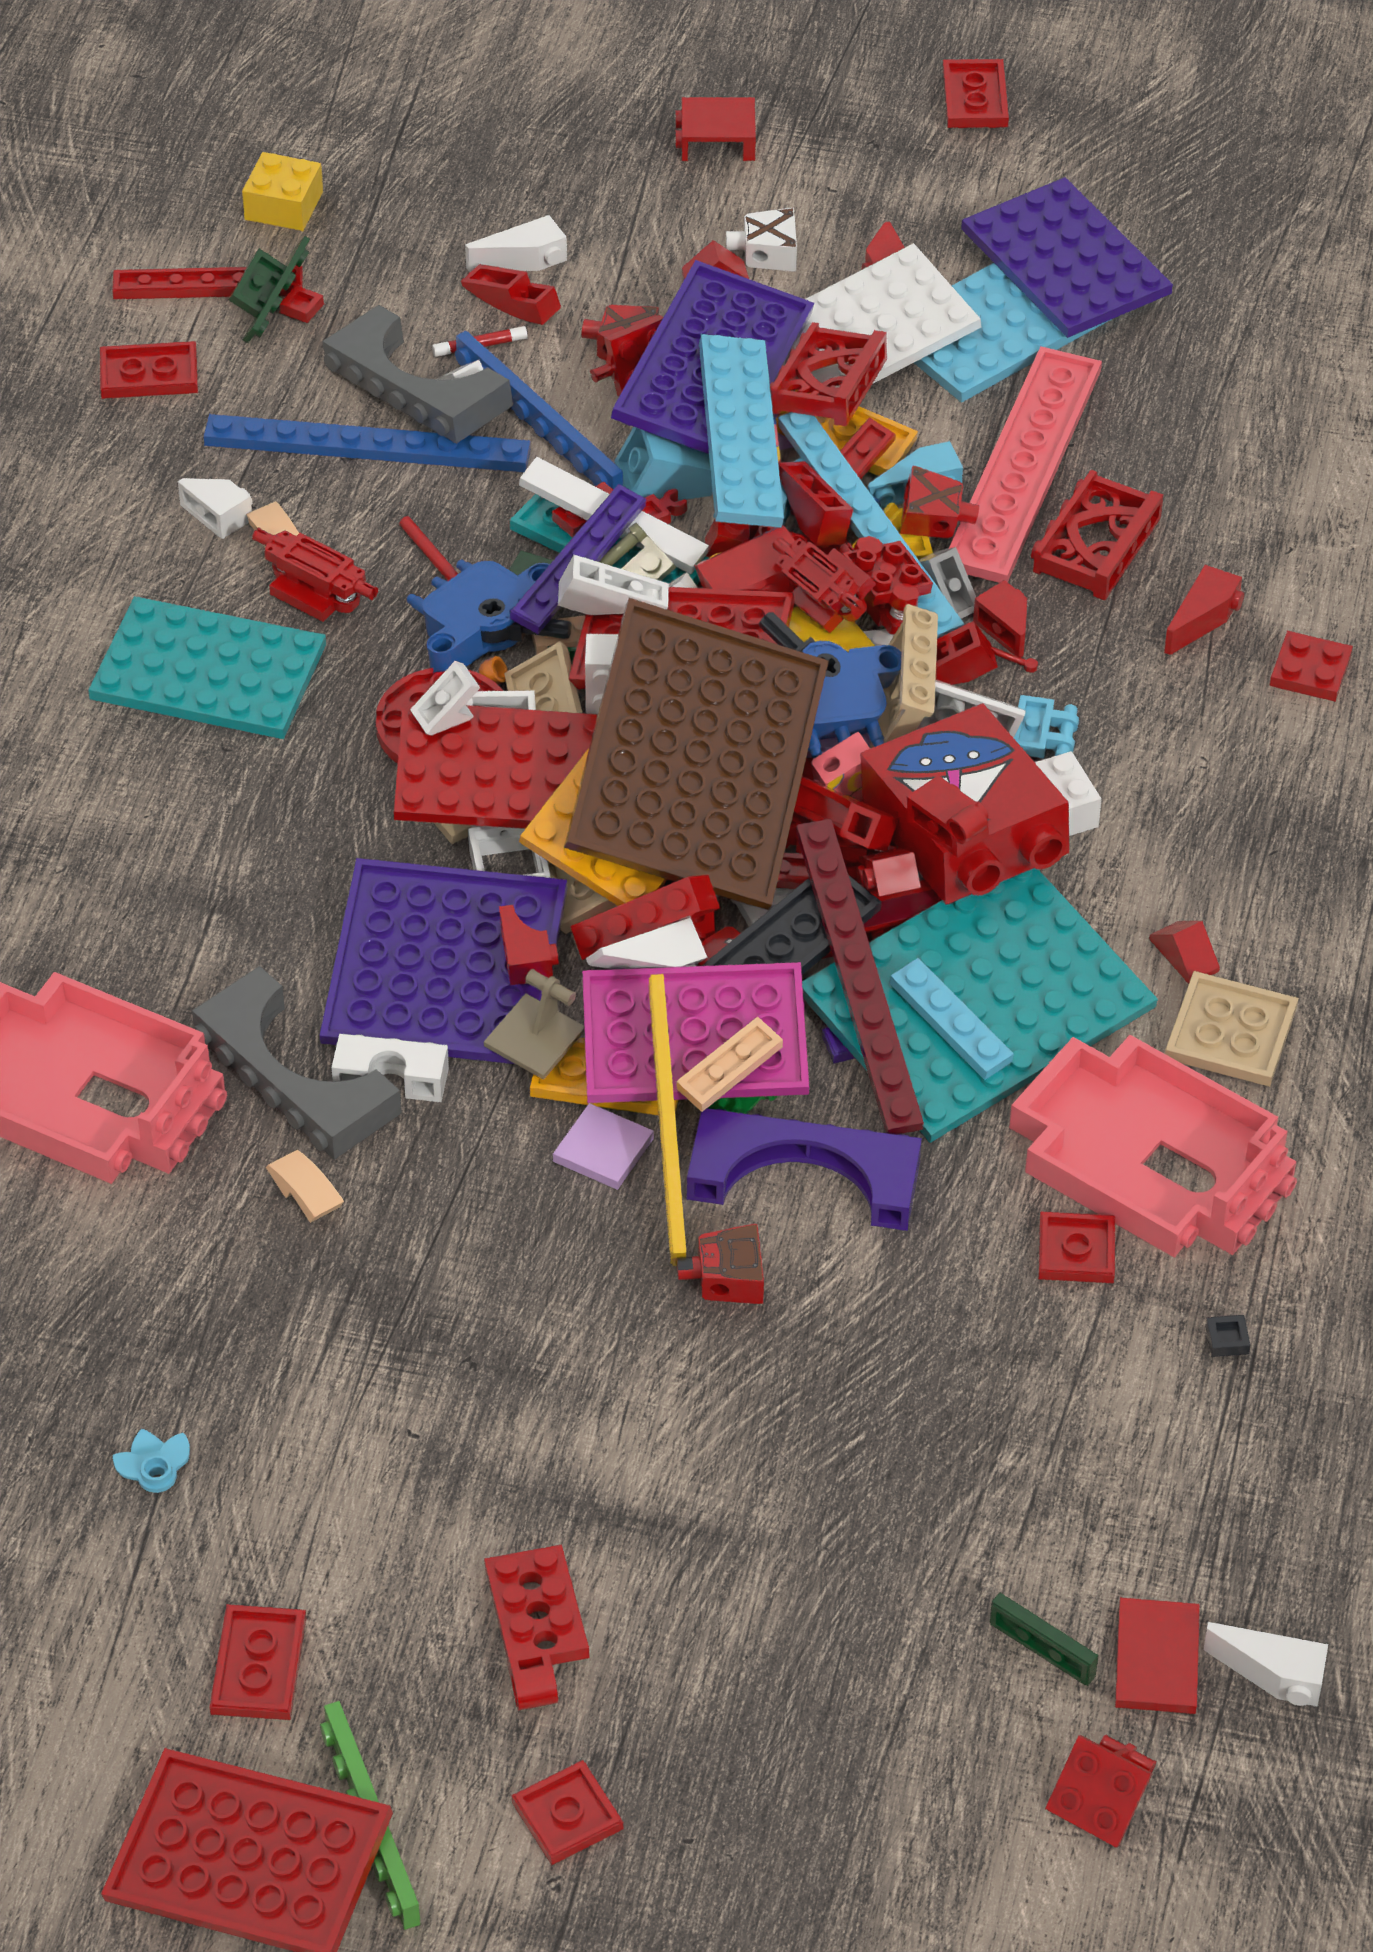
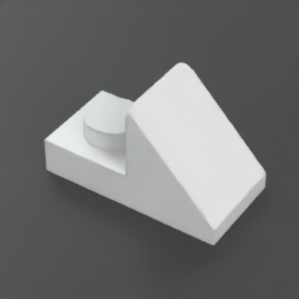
(446, 700)

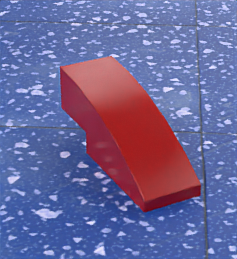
(513, 293)

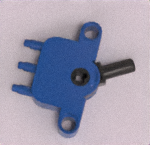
(473, 613)
(852, 685)

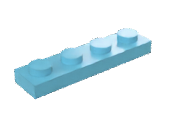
(951, 1018)

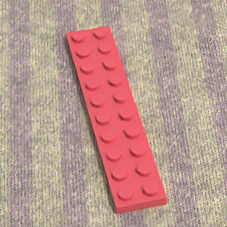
(1025, 462)

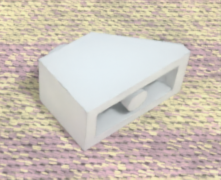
(216, 503)

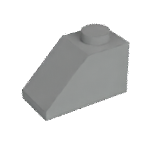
(951, 578)

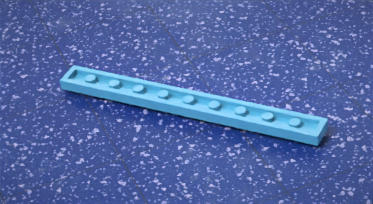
(867, 518)

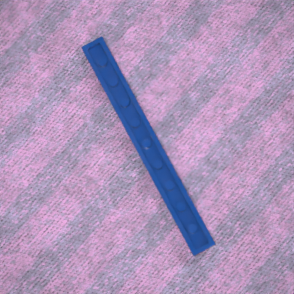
(366, 443)

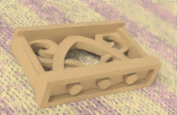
(913, 690)

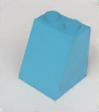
(659, 464)

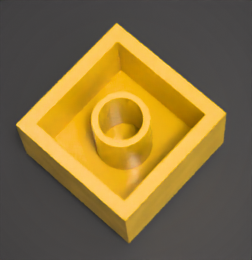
(282, 191)

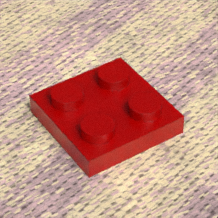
(1311, 666)

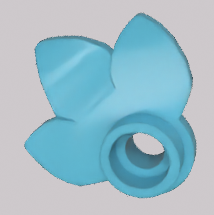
(153, 1457)

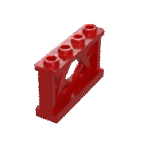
(825, 400)
(1138, 512)

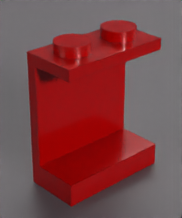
(717, 121)

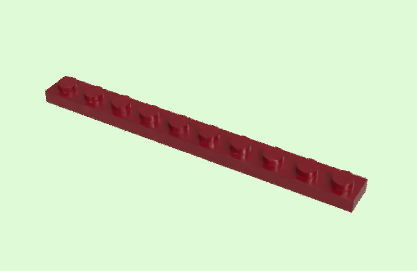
(859, 978)

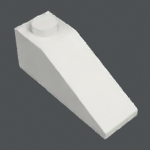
(520, 248)
(604, 589)
(661, 948)
(1276, 1663)

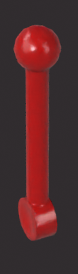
(1030, 665)

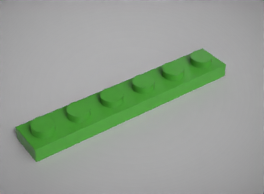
(387, 1863)

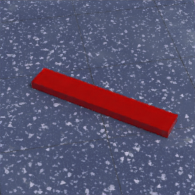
(183, 282)

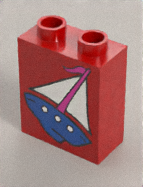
(987, 764)

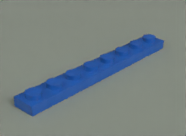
(543, 418)

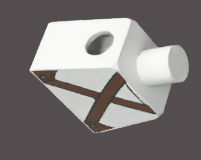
(767, 240)

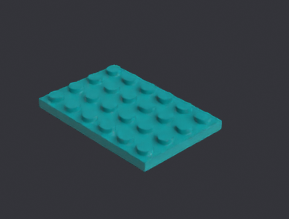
(208, 667)

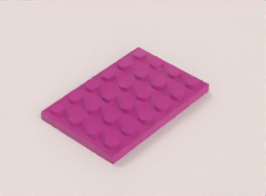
(702, 1013)

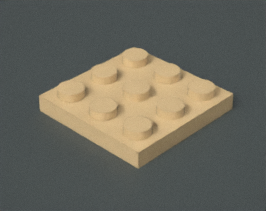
(1231, 1028)

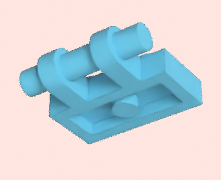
(1034, 729)

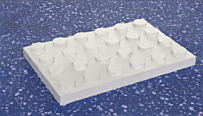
(896, 297)

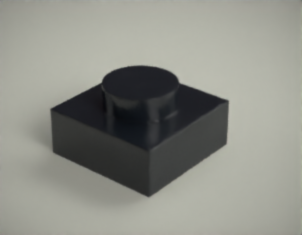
(1227, 1335)

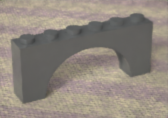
(446, 406)
(327, 1111)

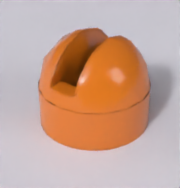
(494, 669)

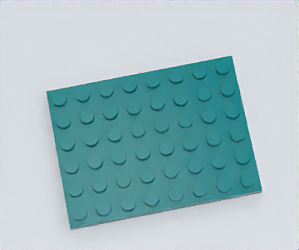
(1019, 966)

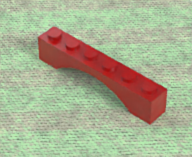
(849, 816)

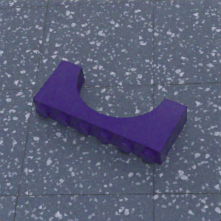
(738, 1143)

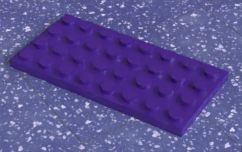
(667, 382)

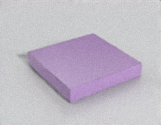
(603, 1146)

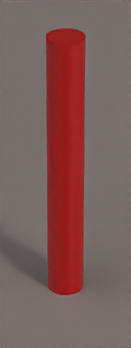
(428, 548)

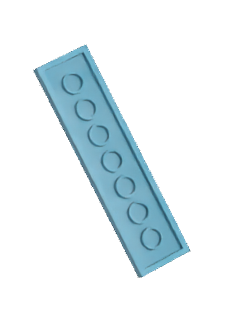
(740, 431)

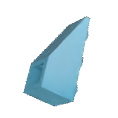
(936, 458)

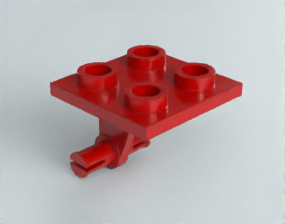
(1101, 1787)

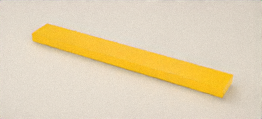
(667, 1118)

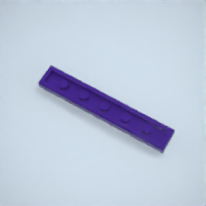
(590, 542)

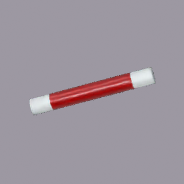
(485, 339)

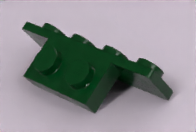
(261, 284)

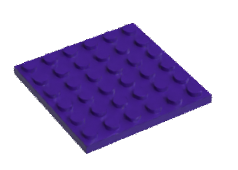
(428, 954)

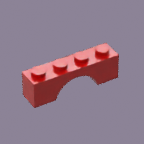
(662, 907)

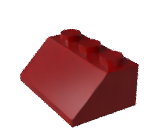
(748, 566)

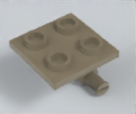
(534, 1030)

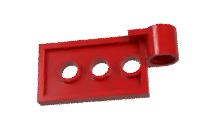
(527, 1664)

